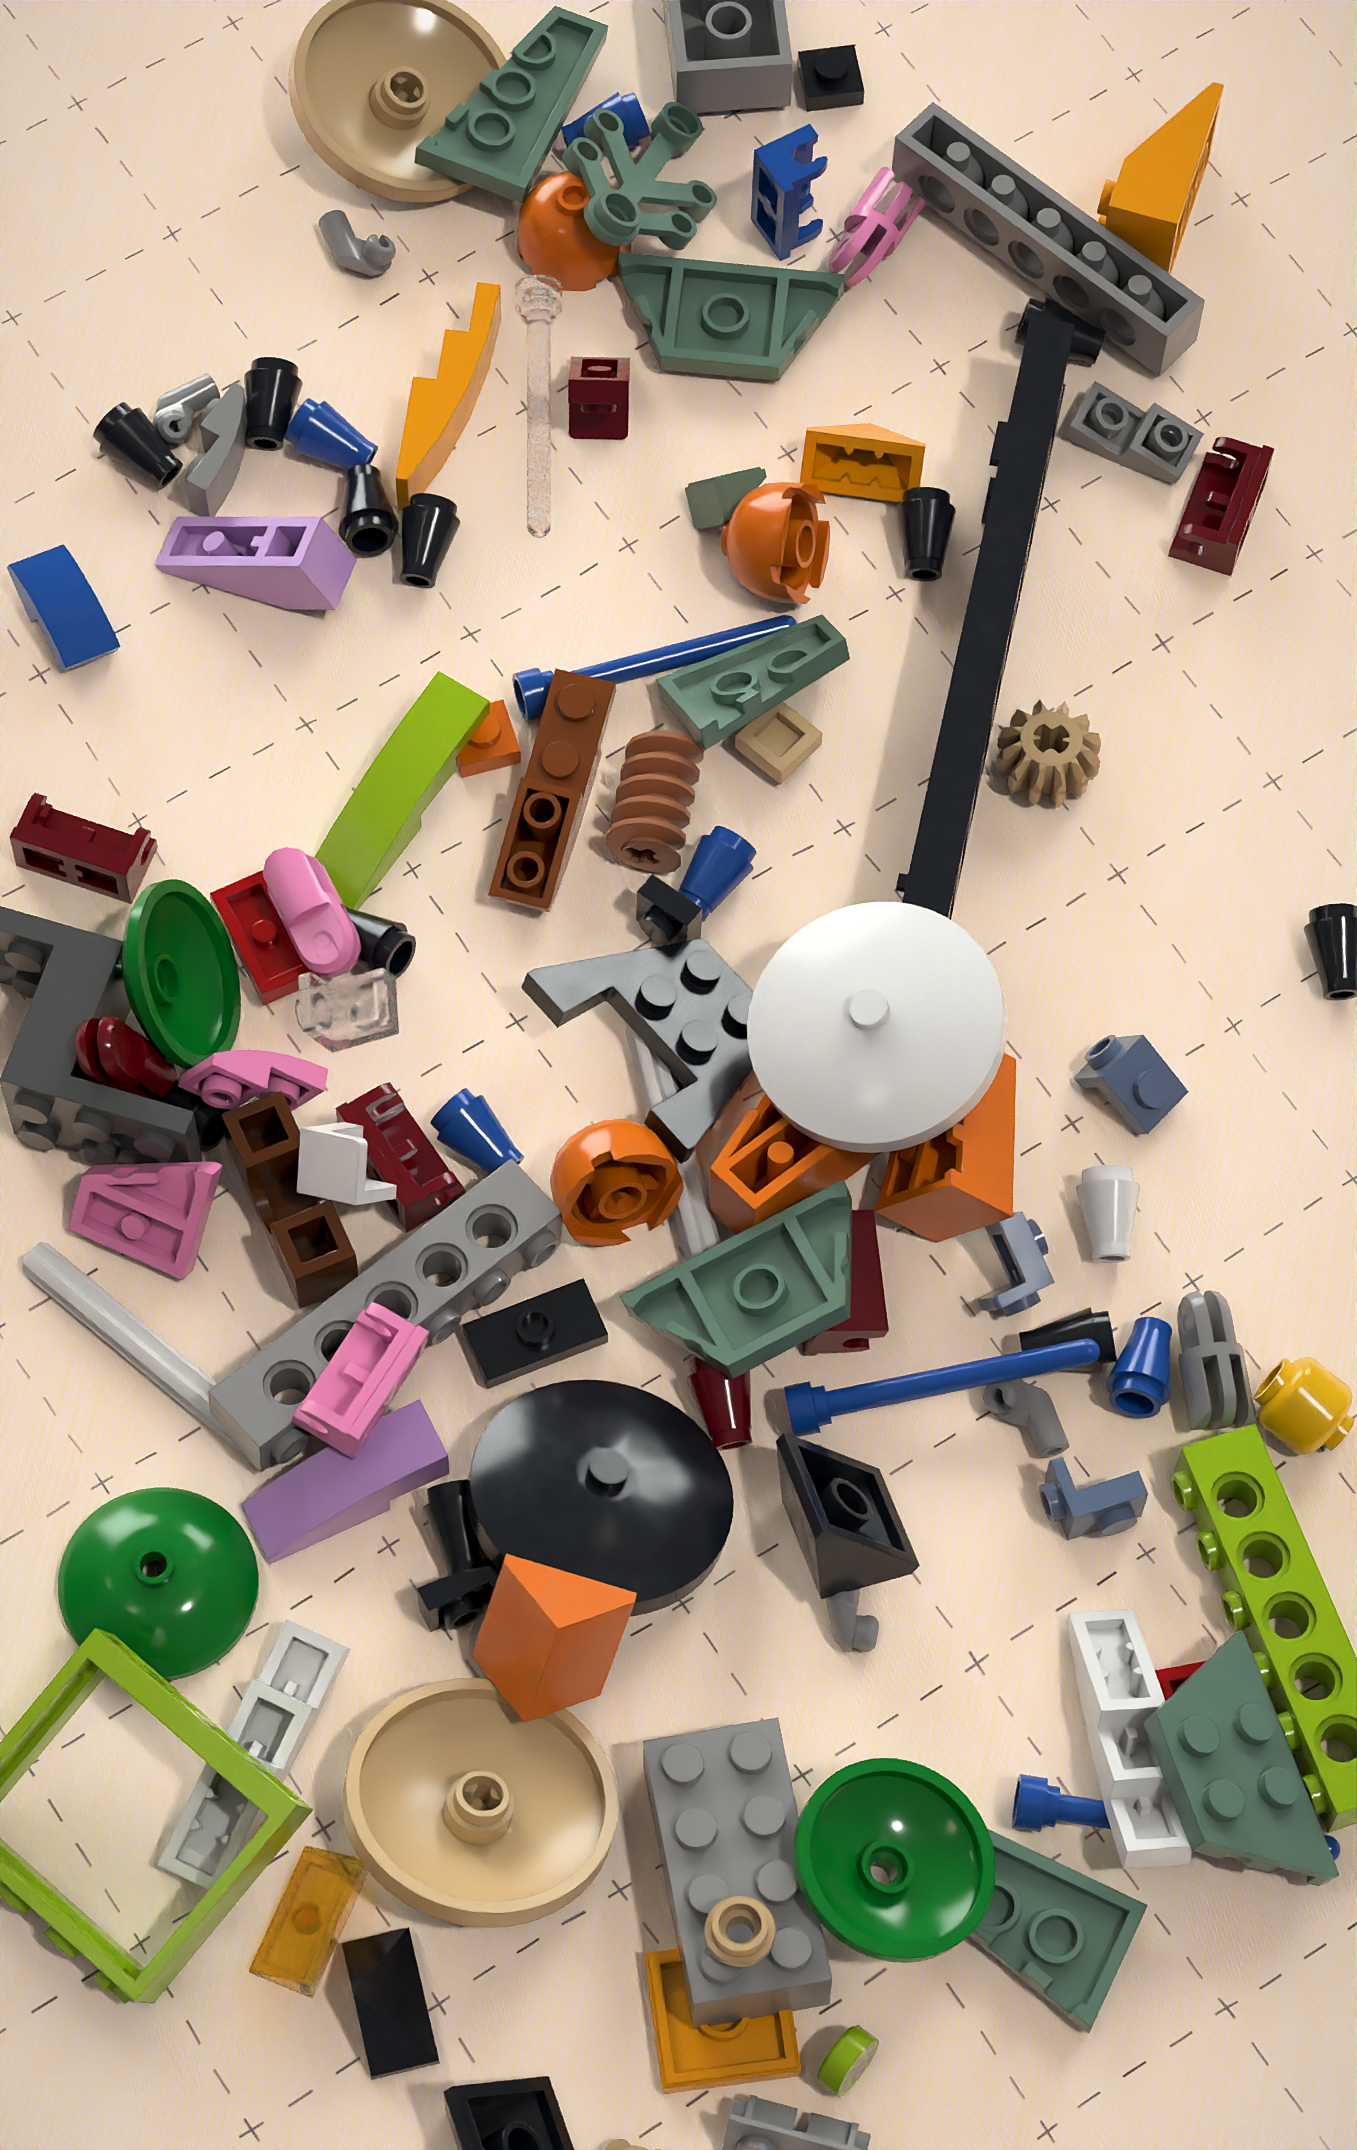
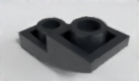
(457, 1598)

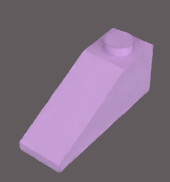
(261, 558)

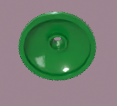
(181, 973)
(170, 1620)
(914, 1830)

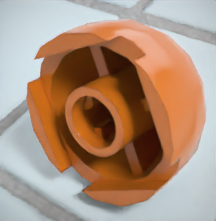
(557, 238)
(778, 541)
(614, 1180)

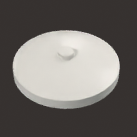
(877, 1027)

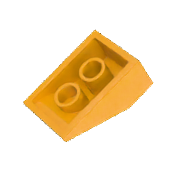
(1161, 181)

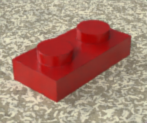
(259, 937)

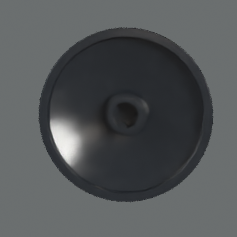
(602, 1489)

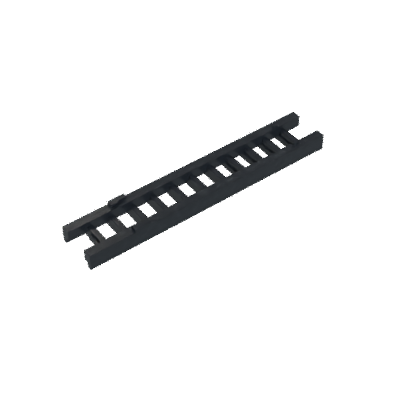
(1010, 517)

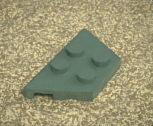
(726, 314)
(758, 1287)
(1236, 1771)

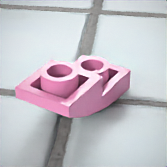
(239, 1075)

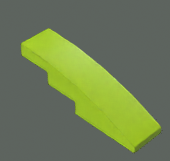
(399, 787)

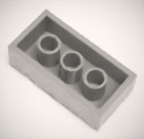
(729, 53)
(728, 1831)

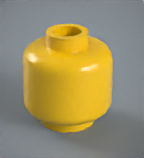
(1304, 1405)

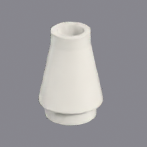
(1109, 1210)

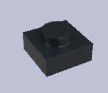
(830, 78)
(666, 913)

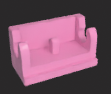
(361, 1379)

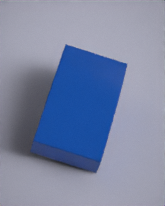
(64, 606)

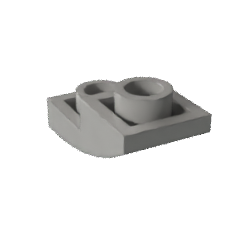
(1142, 441)
(224, 444)

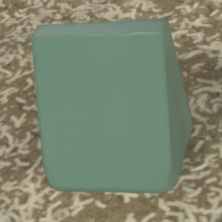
(715, 498)

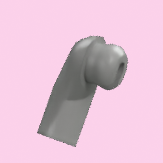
(349, 252)
(177, 407)
(1031, 1409)
(848, 1627)

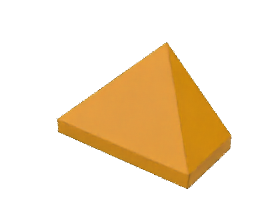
(862, 461)

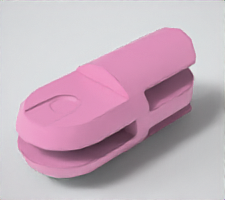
(874, 231)
(312, 912)

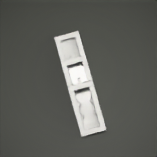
(1116, 1697)
(273, 1729)

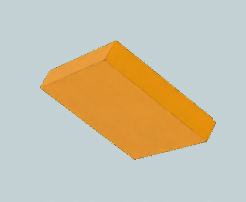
(714, 2054)

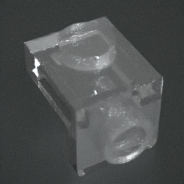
(349, 1009)

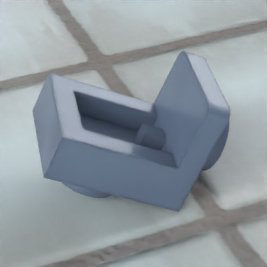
(1132, 1080)
(1021, 1253)
(1103, 1507)

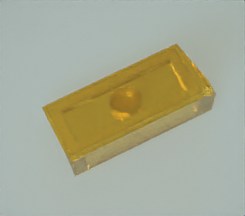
(309, 1920)

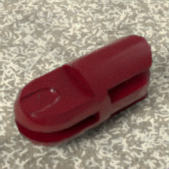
(122, 1058)

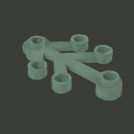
(615, 213)

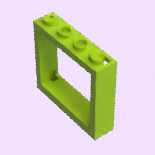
(69, 1926)

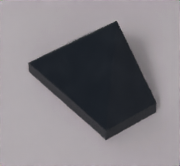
(390, 2003)

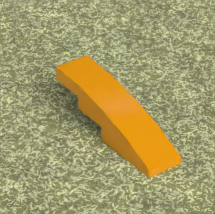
(444, 405)

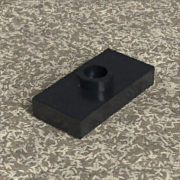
(535, 1333)

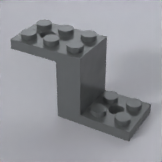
(45, 1091)

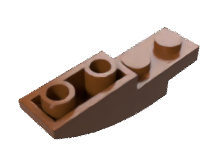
(554, 791)

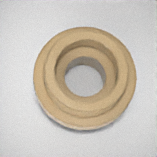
(739, 1911)

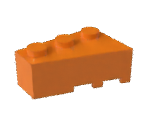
(772, 1168)
(962, 1174)

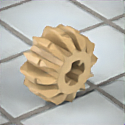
(1048, 753)

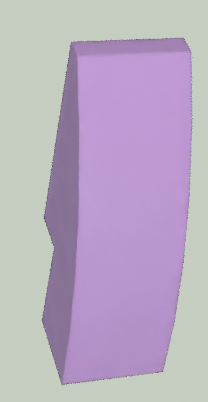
(339, 1492)

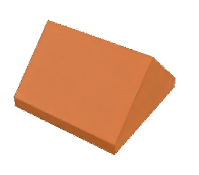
(549, 1636)

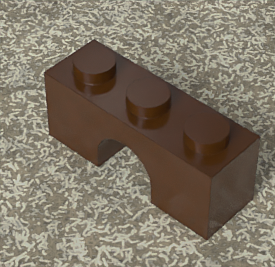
(299, 1226)

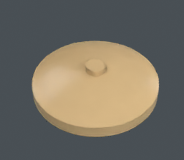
(381, 80)
(477, 1808)

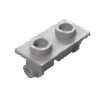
(770, 2125)

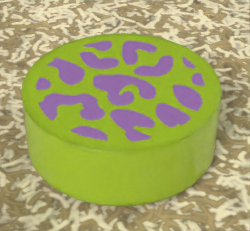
(847, 2060)

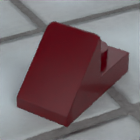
(599, 397)

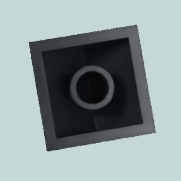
(841, 1518)
(507, 2116)

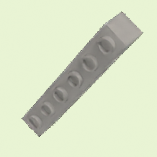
(1047, 239)
(499, 1205)

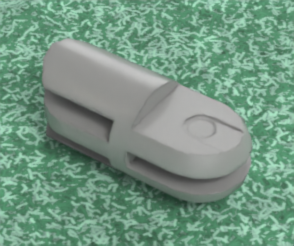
(1212, 1364)

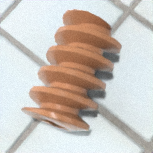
(654, 800)

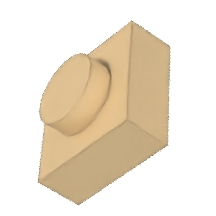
(778, 741)

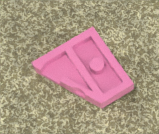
(148, 1210)

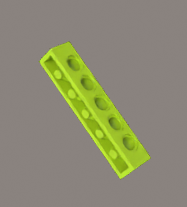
(1242, 1469)

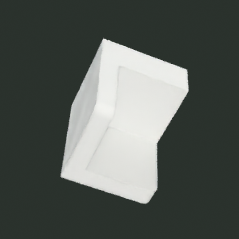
(335, 1165)

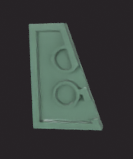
(749, 680)

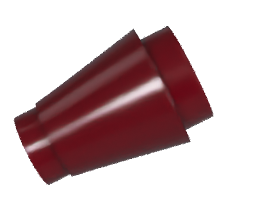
(722, 1404)

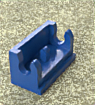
(782, 190)

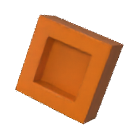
(491, 745)

